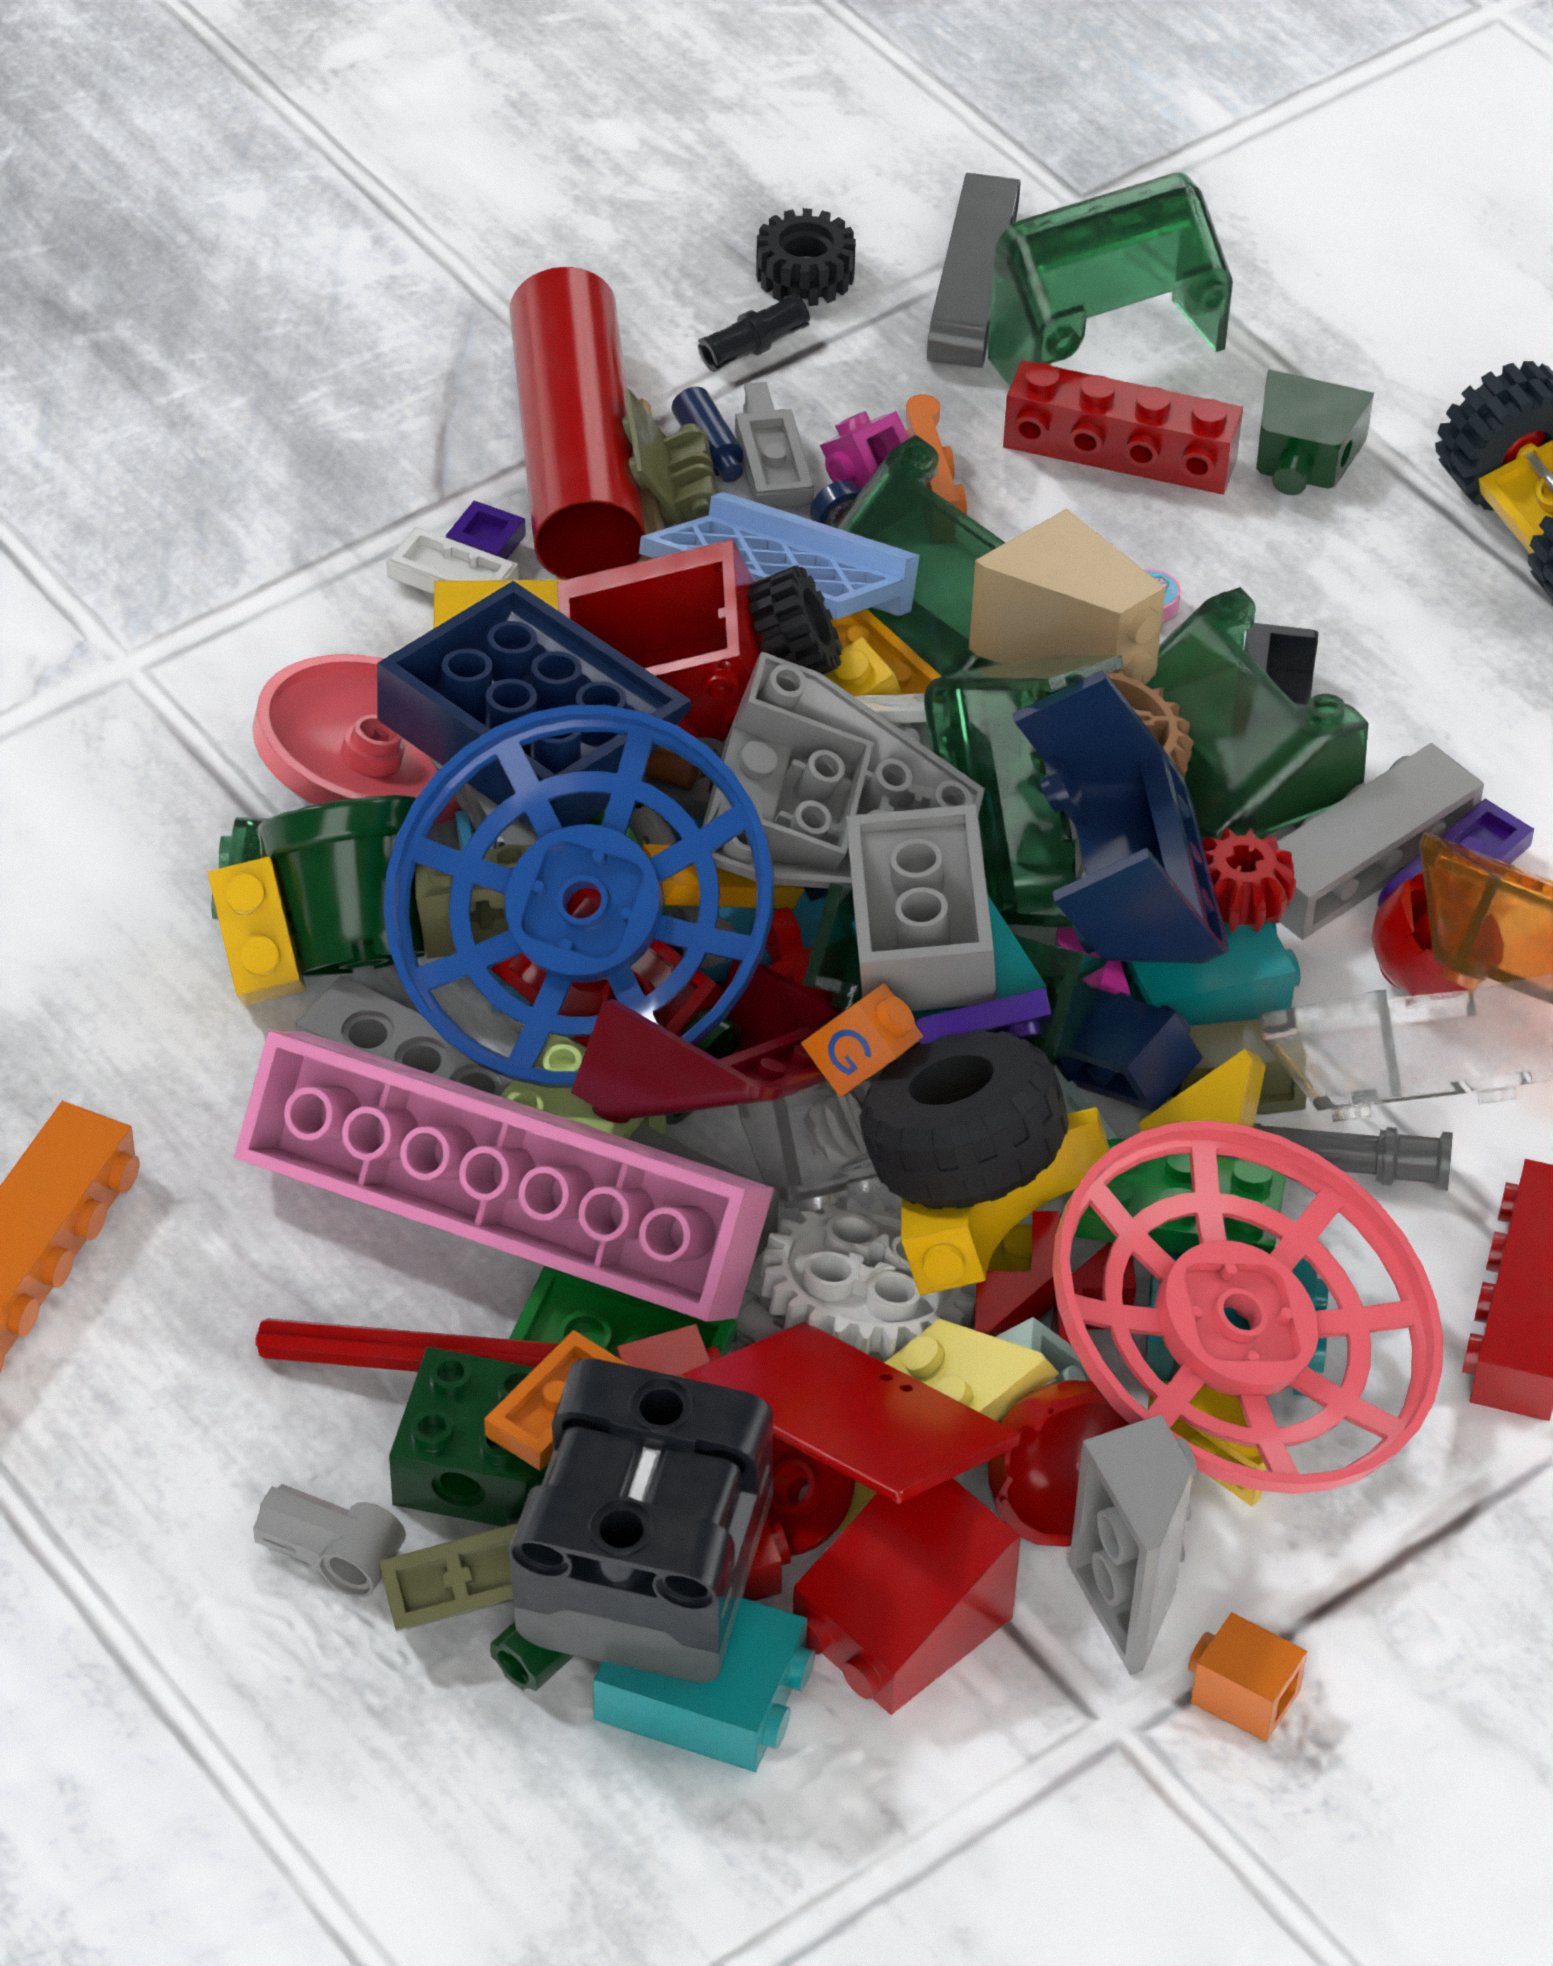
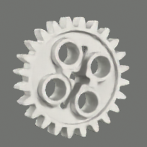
(854, 1279)

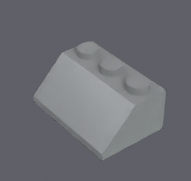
(1132, 1531)

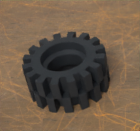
(787, 242)
(795, 620)

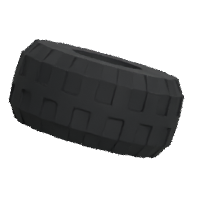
(964, 1119)

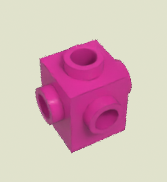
(862, 446)

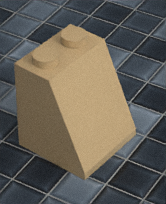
(1065, 595)

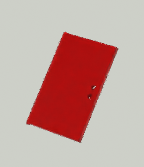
(859, 1412)

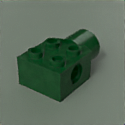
(441, 1447)

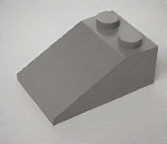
(922, 906)

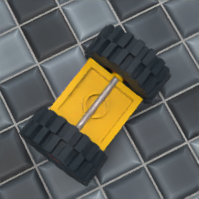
(1503, 455)

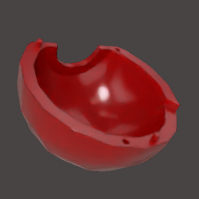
(1039, 1479)

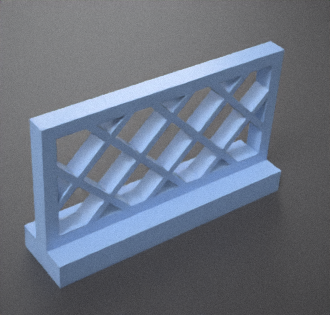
(845, 566)

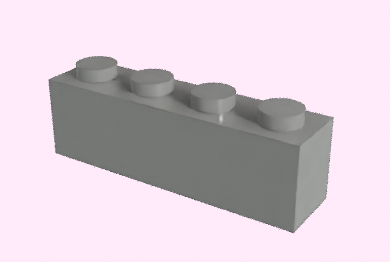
(1373, 835)

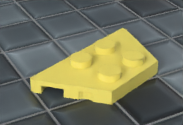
(969, 1368)

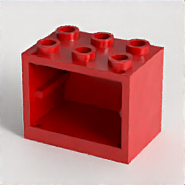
(681, 622)

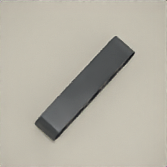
(964, 294)

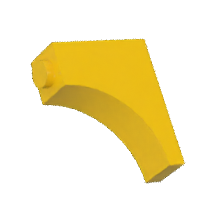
(956, 1245)

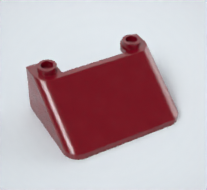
(647, 1071)

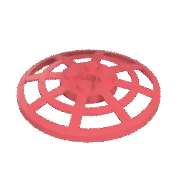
(1260, 1290)

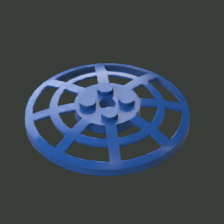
(560, 866)

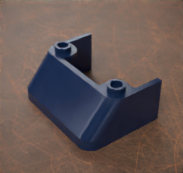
(1135, 827)

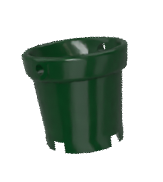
(334, 880)

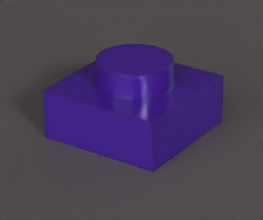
(489, 529)

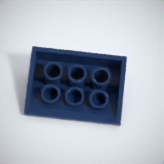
(506, 662)

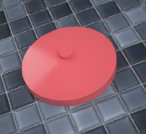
(324, 736)

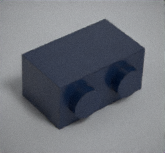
(1131, 1051)

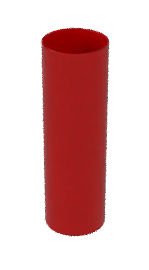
(571, 423)

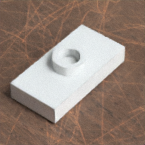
(431, 558)

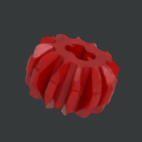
(1250, 878)

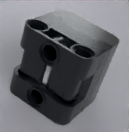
(644, 1520)

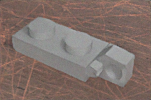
(772, 451)

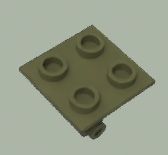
(673, 466)

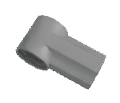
(330, 1537)

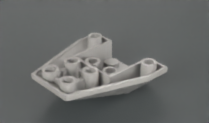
(812, 760)

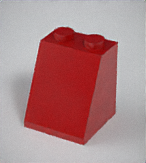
(909, 1591)

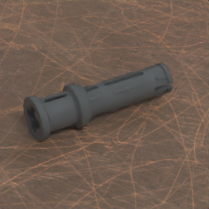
(1387, 1155)

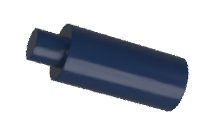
(697, 407)

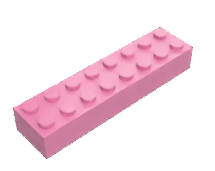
(504, 1174)

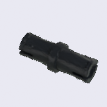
(753, 332)

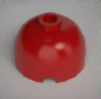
(1404, 942)

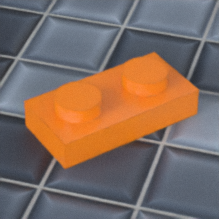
(526, 1414)

